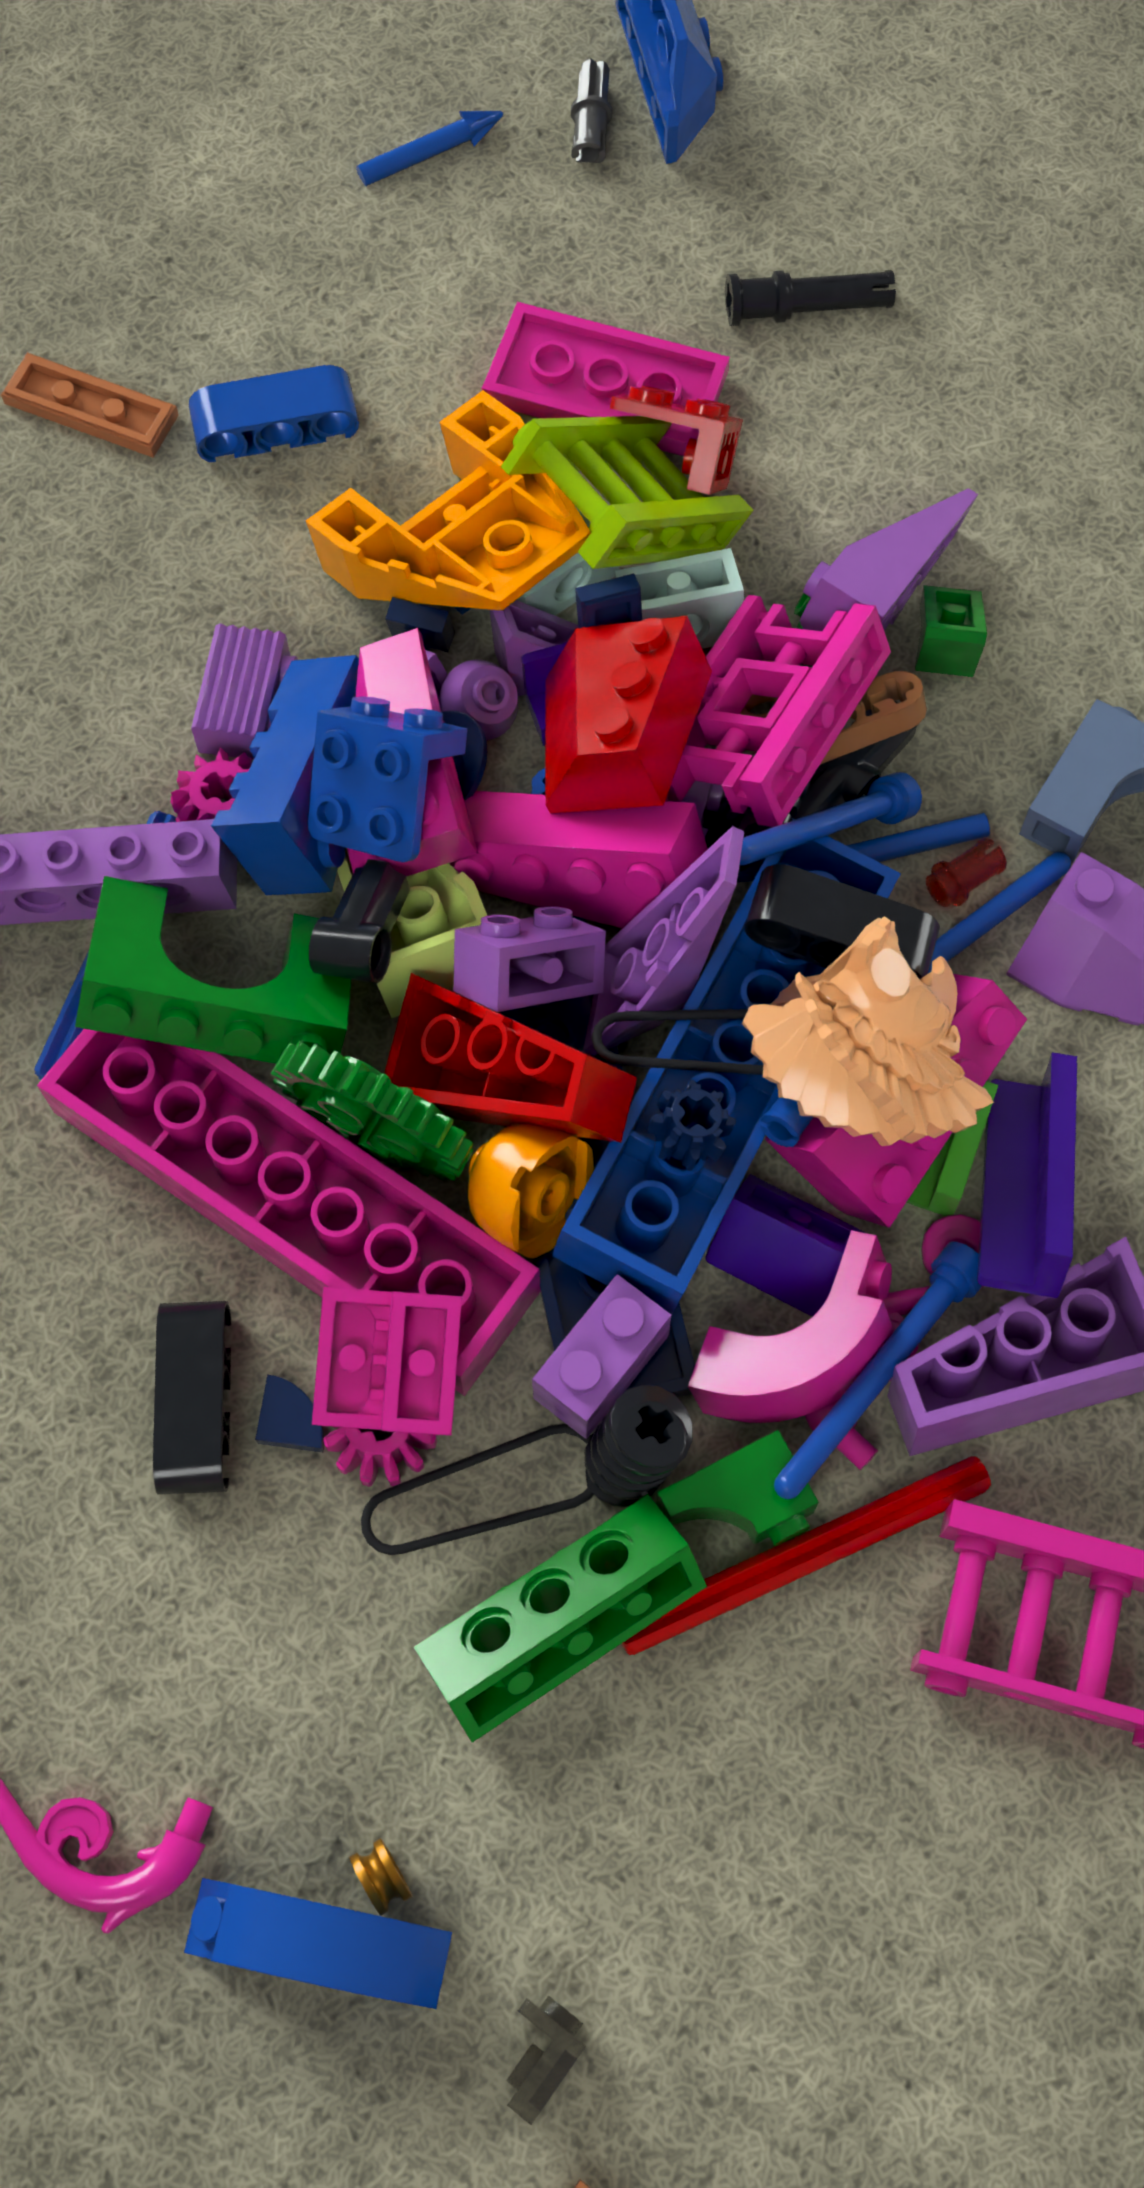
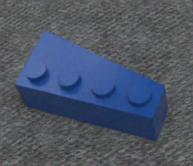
(272, 799)

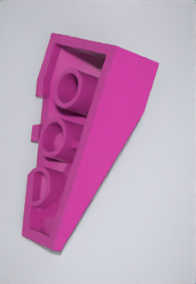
(401, 674)

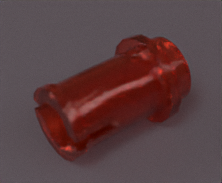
(954, 880)

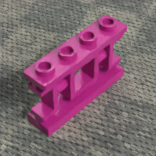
(803, 720)

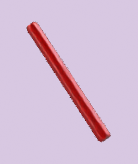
(818, 1549)

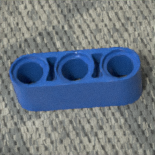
(273, 411)

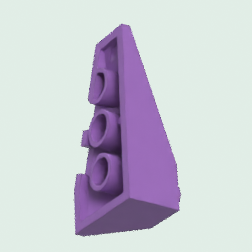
(1089, 944)

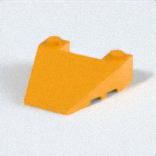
(469, 546)

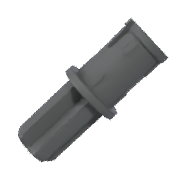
(591, 112)

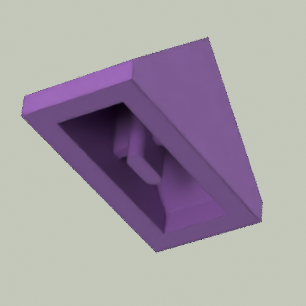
(525, 630)

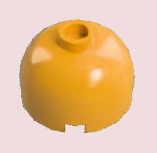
(526, 1184)

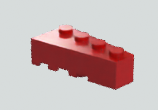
(500, 1070)

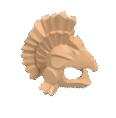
(870, 1044)

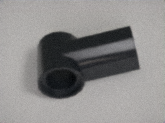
(359, 935)

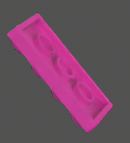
(574, 366)

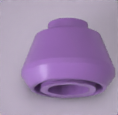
(482, 693)

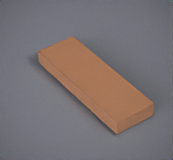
(90, 404)

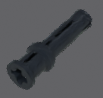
(782, 296)

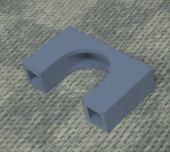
(1092, 773)

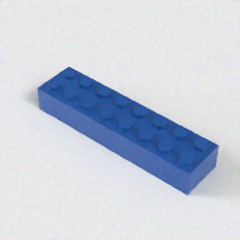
(649, 1213)

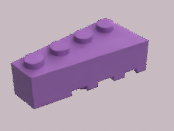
(1029, 1362)

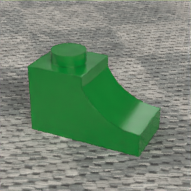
(743, 1494)

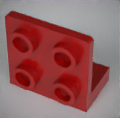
(706, 458)

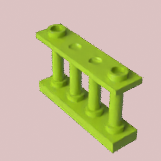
(627, 529)

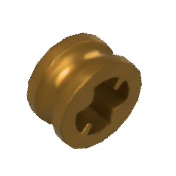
(380, 1877)

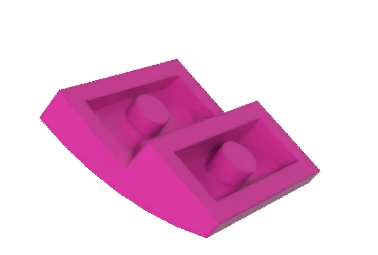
(387, 1361)

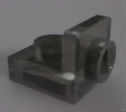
(539, 2071)

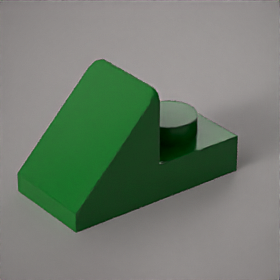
(951, 631)

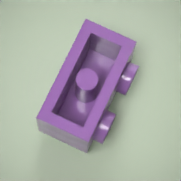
(529, 959)

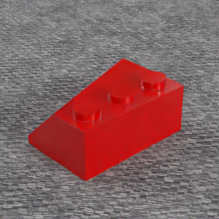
(621, 713)

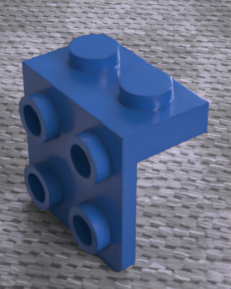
(374, 775)

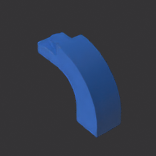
(318, 1943)

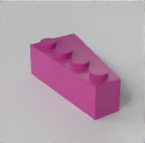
(585, 861)
(877, 1179)

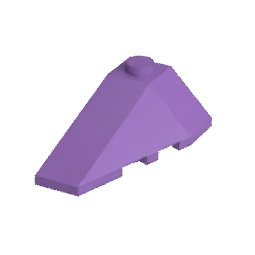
(885, 564)
(665, 946)

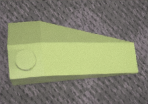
(426, 929)

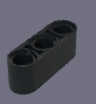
(823, 917)
(189, 1397)

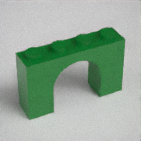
(142, 995)

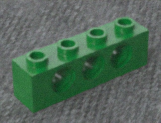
(561, 1617)

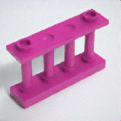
(1045, 1556)

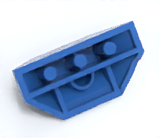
(673, 68)

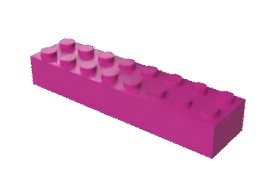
(287, 1183)

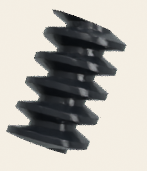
(637, 1445)

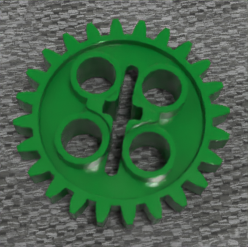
(372, 1111)

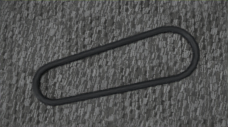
(670, 1063)
(477, 1528)

